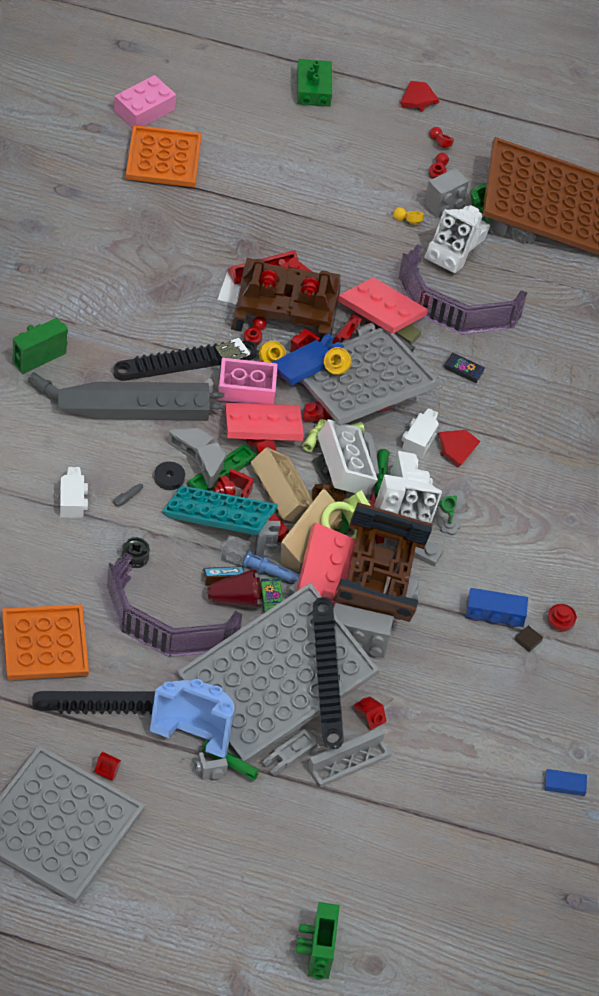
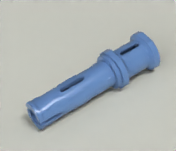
(264, 565)

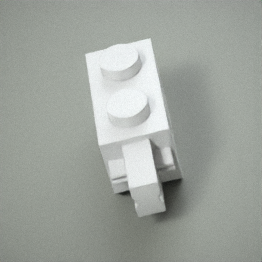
(421, 433)
(72, 494)

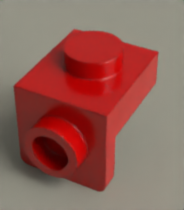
(303, 339)
(314, 412)
(372, 711)

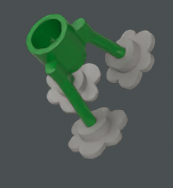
(451, 502)

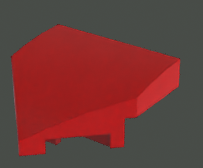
(418, 95)
(348, 329)
(457, 445)

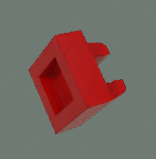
(107, 766)

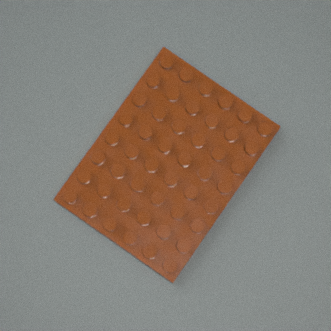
(543, 195)

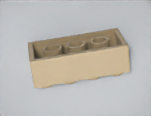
(282, 484)
(295, 543)

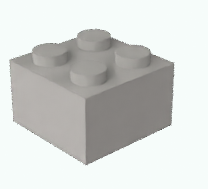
(446, 192)

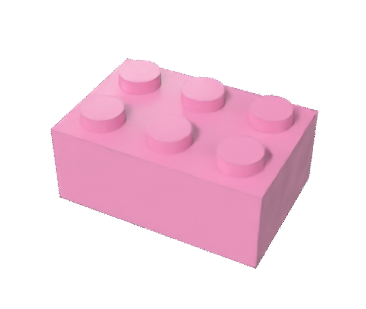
(145, 102)
(247, 381)

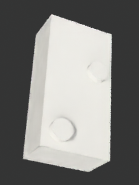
(347, 457)

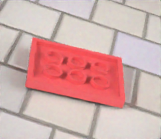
(382, 305)
(264, 421)
(326, 560)

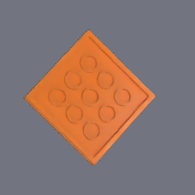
(163, 156)
(45, 642)

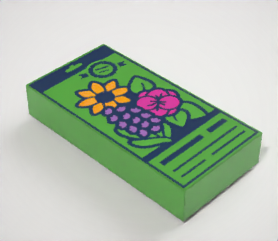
(271, 592)

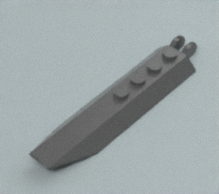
(139, 400)

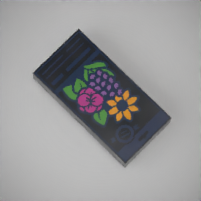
(464, 367)

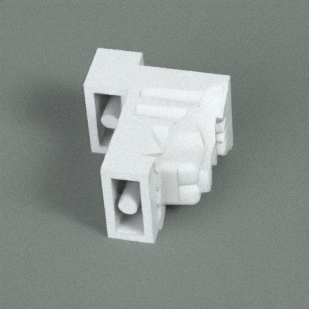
(456, 236)
(408, 490)

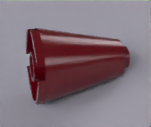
(237, 590)

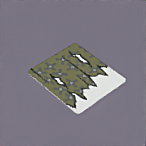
(233, 349)

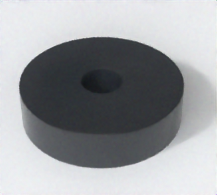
(169, 468)

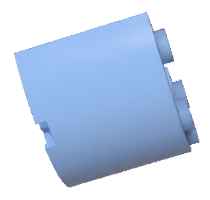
(194, 709)

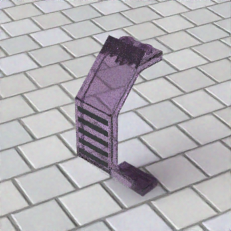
(452, 313)
(156, 634)

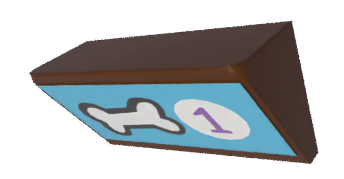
(218, 573)

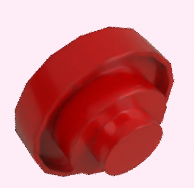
(224, 486)
(562, 617)

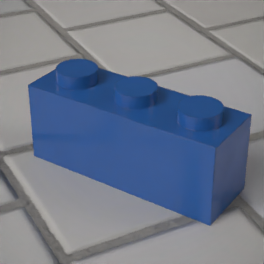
(496, 607)

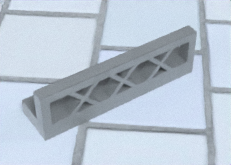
(348, 750)

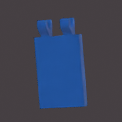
(305, 360)

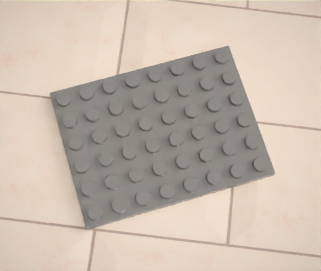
(273, 672)

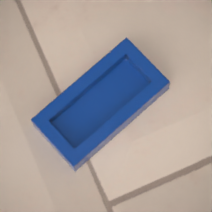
(565, 782)

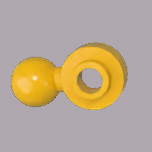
(413, 217)

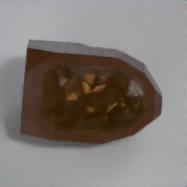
(337, 494)

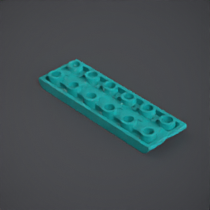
(219, 510)

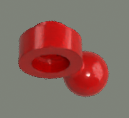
(443, 140)
(439, 167)
(258, 323)

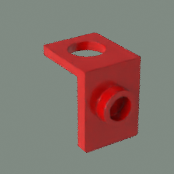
(261, 444)
(242, 481)

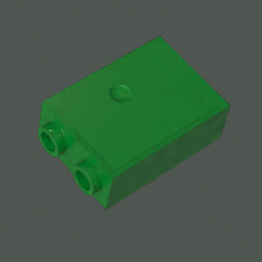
(314, 82)
(39, 345)
(323, 940)

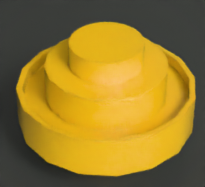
(271, 351)
(337, 361)

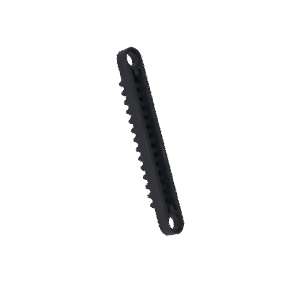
(174, 361)
(328, 673)
(94, 701)

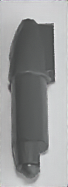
(124, 497)

